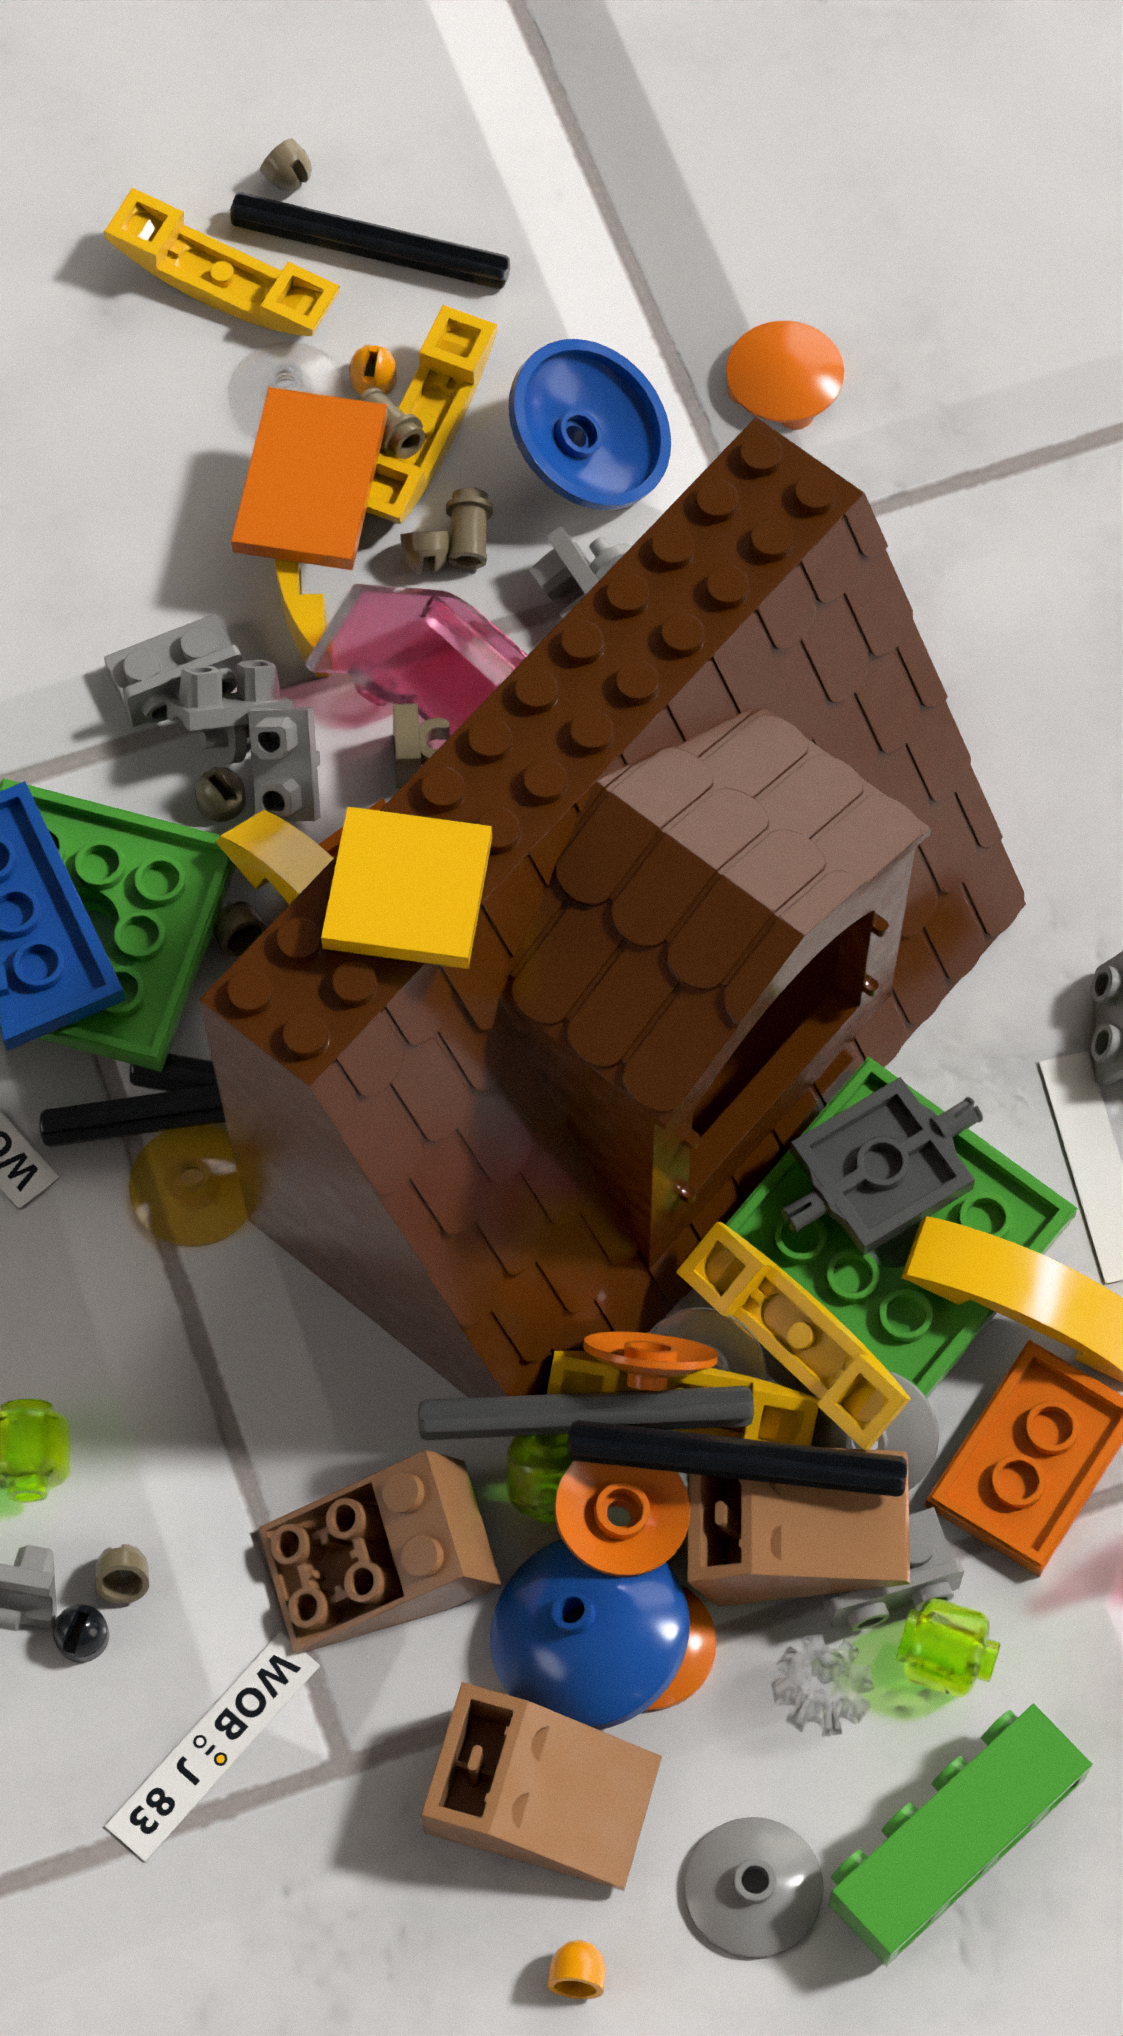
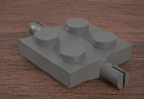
(882, 1165)

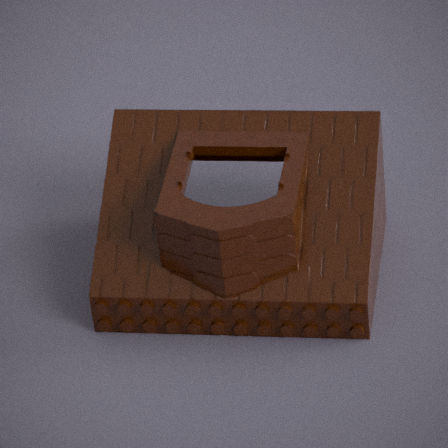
(701, 908)

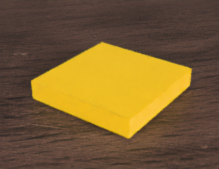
(407, 887)

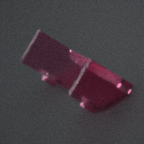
(416, 650)

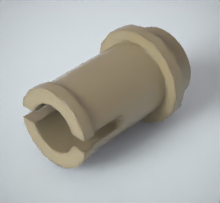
(402, 432)
(469, 517)

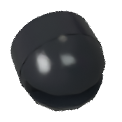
(92, 1638)

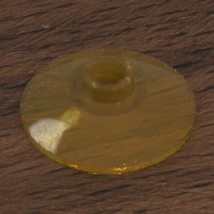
(188, 1212)

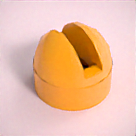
(385, 369)
(577, 1971)

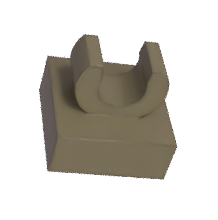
(411, 740)

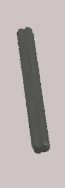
(555, 1412)

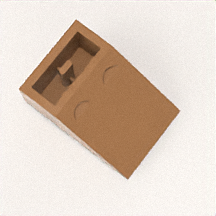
(793, 1540)
(380, 1552)
(539, 1788)

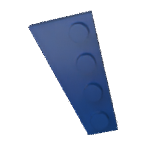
(48, 946)

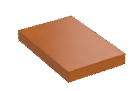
(309, 478)
(1032, 1458)

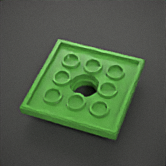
(162, 895)
(895, 1319)

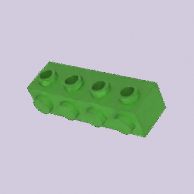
(958, 1833)

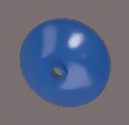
(606, 410)
(608, 1660)

